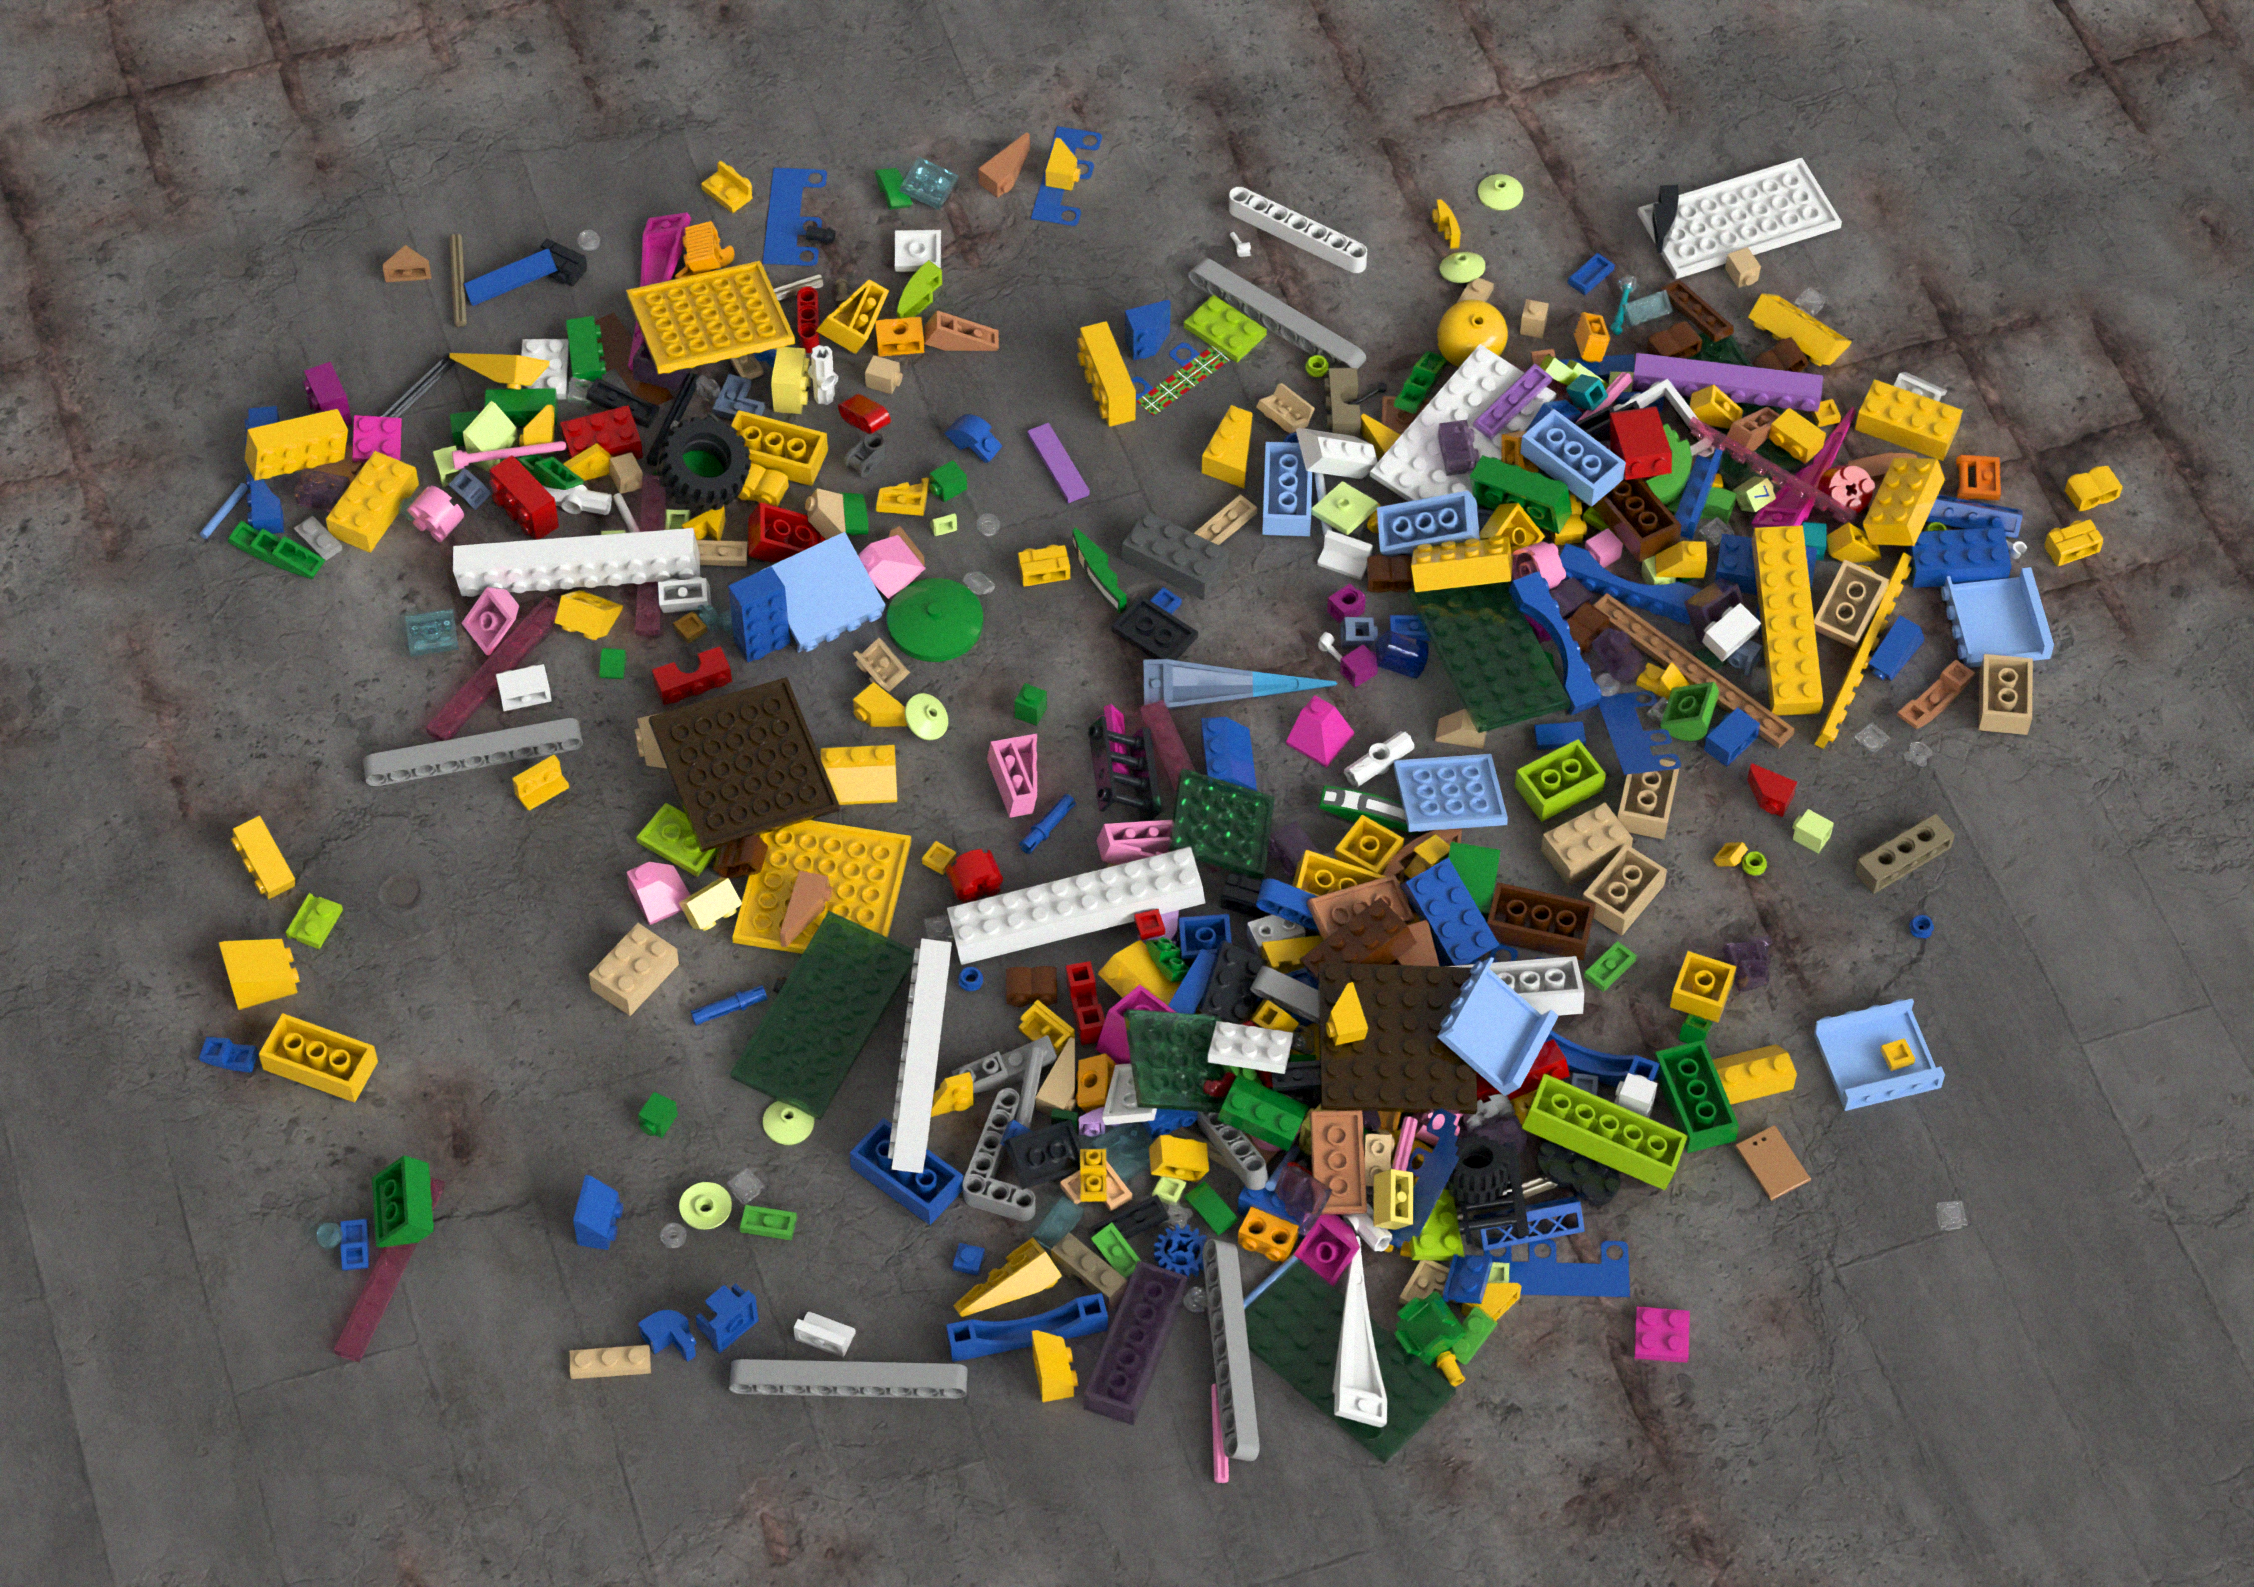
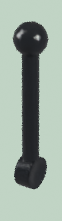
(1381, 388)

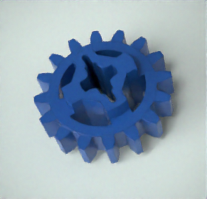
(1182, 1250)

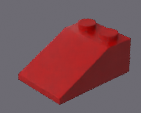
(779, 533)

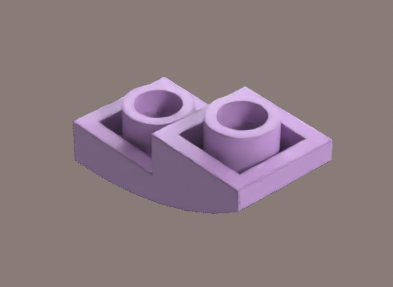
(1092, 1123)

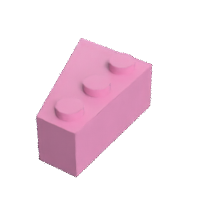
(1015, 772)
(1133, 840)

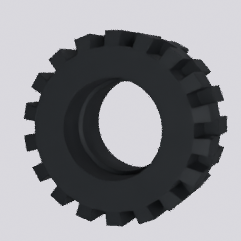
(1480, 1169)

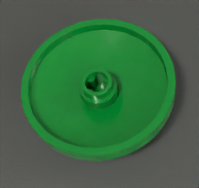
(935, 620)

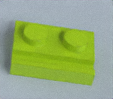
(314, 921)

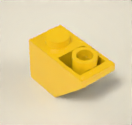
(1272, 1017)

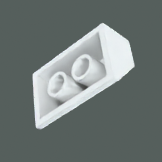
(1336, 453)

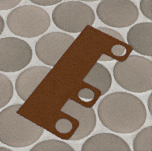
(617, 351)

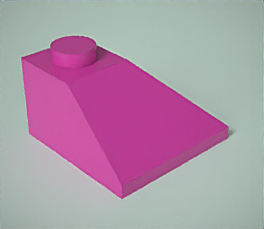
(1320, 732)
(1329, 1247)

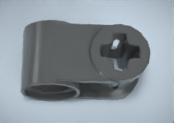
(865, 456)

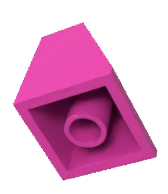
(1113, 1035)

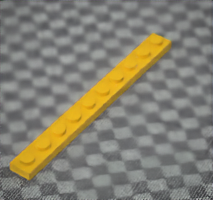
(1861, 659)

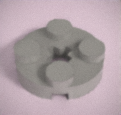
(1489, 1112)

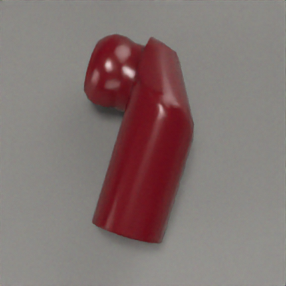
(1219, 1088)

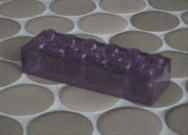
(1135, 1343)

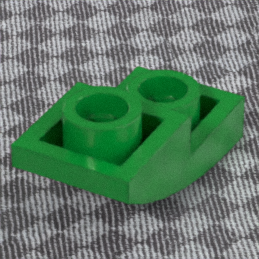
(889, 182)
(855, 514)
(1167, 959)
(1211, 1208)

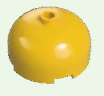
(1467, 326)

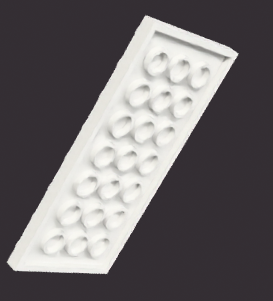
(1743, 212)
(1415, 461)

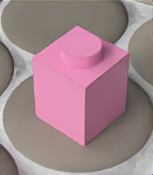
(1604, 547)

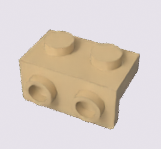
(1286, 409)
(882, 665)
(1377, 1154)

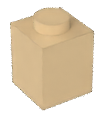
(1742, 267)
(1534, 318)
(883, 374)
(626, 473)

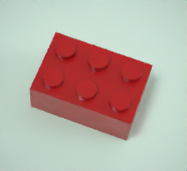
(610, 429)
(523, 498)

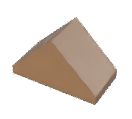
(406, 266)

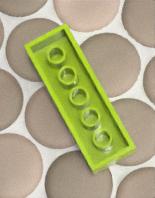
(1604, 1132)

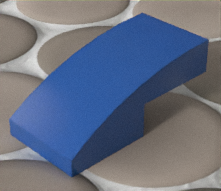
(230, 1056)
(355, 1245)

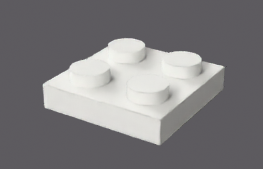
(915, 248)

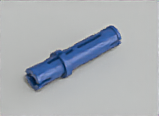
(1041, 830)
(739, 1001)

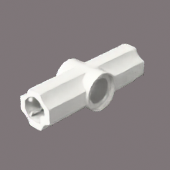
(822, 374)
(581, 499)
(1369, 765)
(1362, 1224)

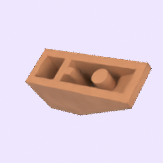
(1002, 170)
(958, 334)
(1753, 429)
(805, 905)

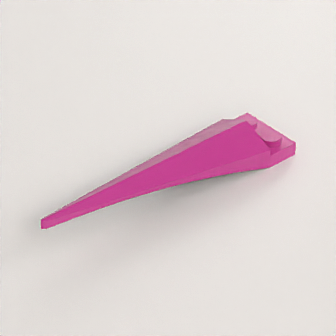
(660, 254)
(1787, 507)

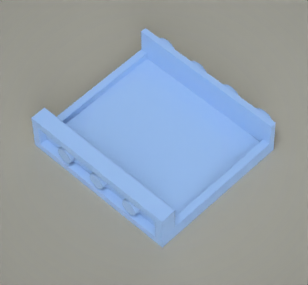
(827, 592)
(1998, 618)
(1495, 1029)
(1854, 1058)

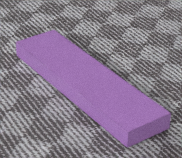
(1512, 401)
(1058, 462)

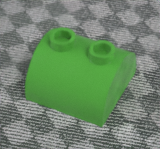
(1690, 711)

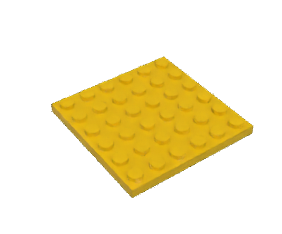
(710, 317)
(861, 868)

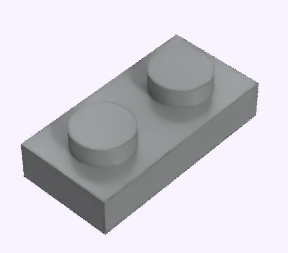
(317, 538)

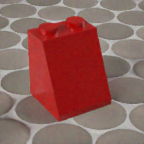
(1640, 442)

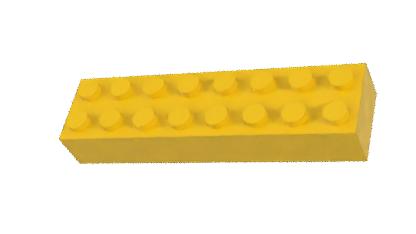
(1787, 620)

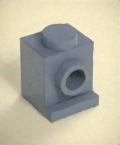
(469, 488)
(1363, 625)
(1746, 656)

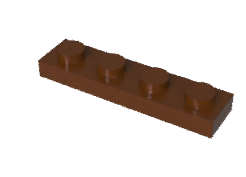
(1698, 311)

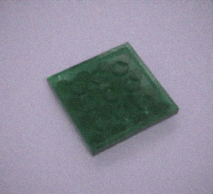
(1222, 823)
(1172, 1060)

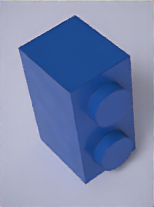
(1731, 736)

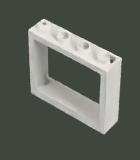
(1657, 391)

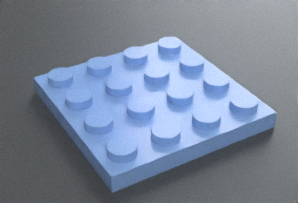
(1450, 792)

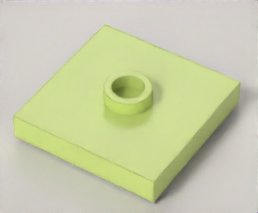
(1344, 508)

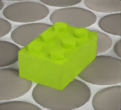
(1560, 780)

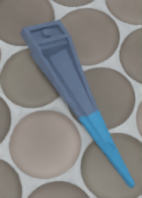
(1198, 684)

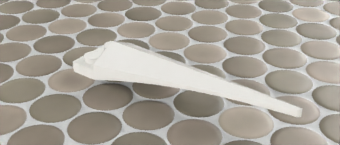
(1357, 1373)

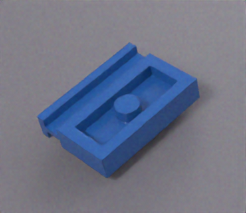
(1467, 1279)

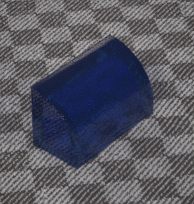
(1401, 654)

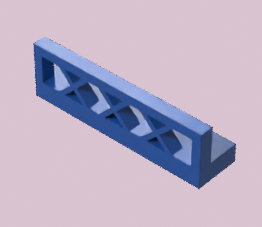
(1697, 492)
(1975, 515)
(1535, 1213)

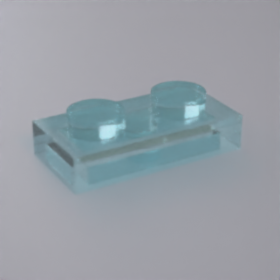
(1647, 308)
(1058, 1223)

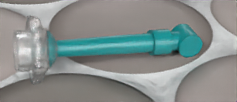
(1628, 285)

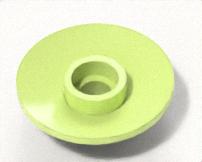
(1500, 192)
(1462, 267)
(919, 718)
(787, 1130)
(705, 1196)

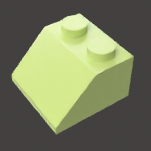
(490, 432)

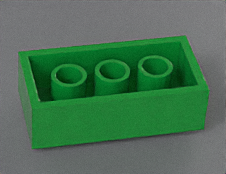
(1540, 497)
(1696, 1096)

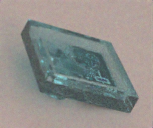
(929, 183)
(431, 632)
(1126, 1149)

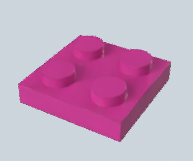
(376, 434)
(1662, 1334)

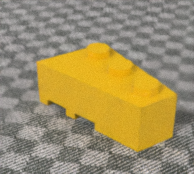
(855, 317)
(1229, 448)
(262, 858)
(1286, 954)

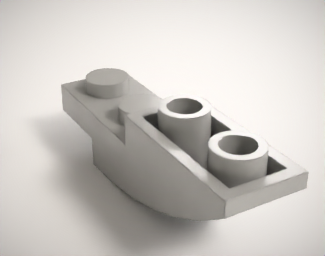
(1006, 1069)

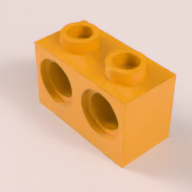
(1271, 1229)

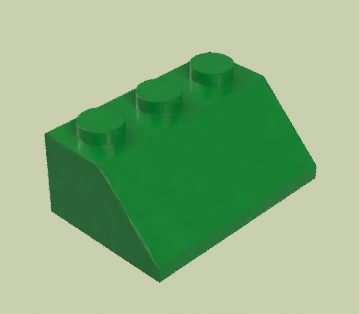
(1262, 1112)
(402, 1203)

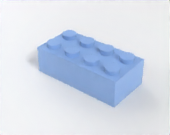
(1572, 457)
(1286, 491)
(1427, 522)

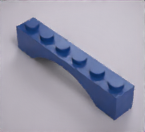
(265, 506)
(1533, 599)
(1658, 599)
(1608, 1067)
(982, 1338)

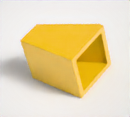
(259, 970)

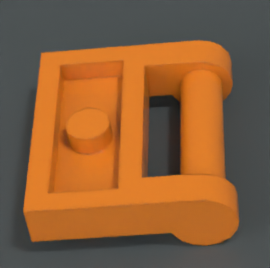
(1986, 477)

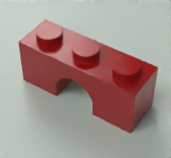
(675, 685)
(1084, 1001)

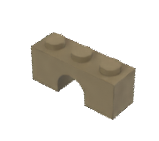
(1342, 387)
(1076, 1259)

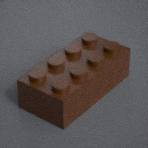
(1639, 519)
(1541, 920)
(1369, 938)

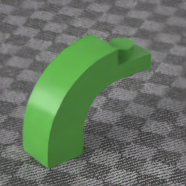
(1670, 486)
(1718, 504)

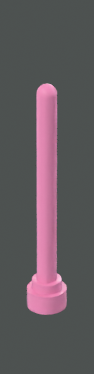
(463, 459)

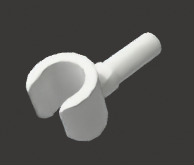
(1243, 249)
(2020, 546)
(1325, 644)

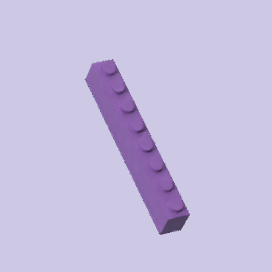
(1737, 382)

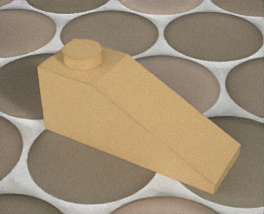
(1059, 1086)

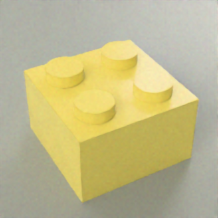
(790, 380)

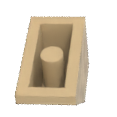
(826, 512)
(1459, 730)

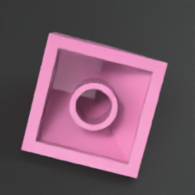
(890, 565)
(491, 618)
(657, 890)

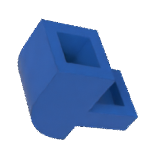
(974, 433)
(666, 1328)

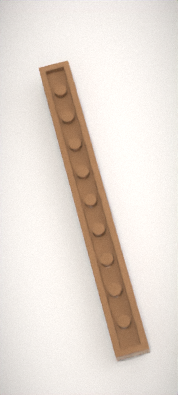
(1695, 671)

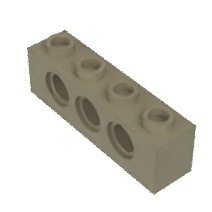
(1936, 838)

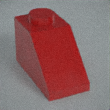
(1771, 789)

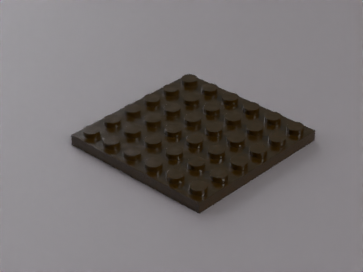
(744, 764)
(1401, 1058)

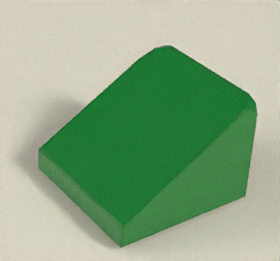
(612, 663)
(1694, 1029)

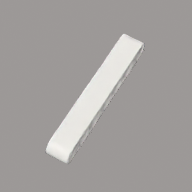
(1297, 230)

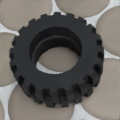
(708, 437)

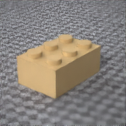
(1850, 604)
(2005, 694)
(1648, 801)
(1585, 844)
(1625, 889)
(634, 969)

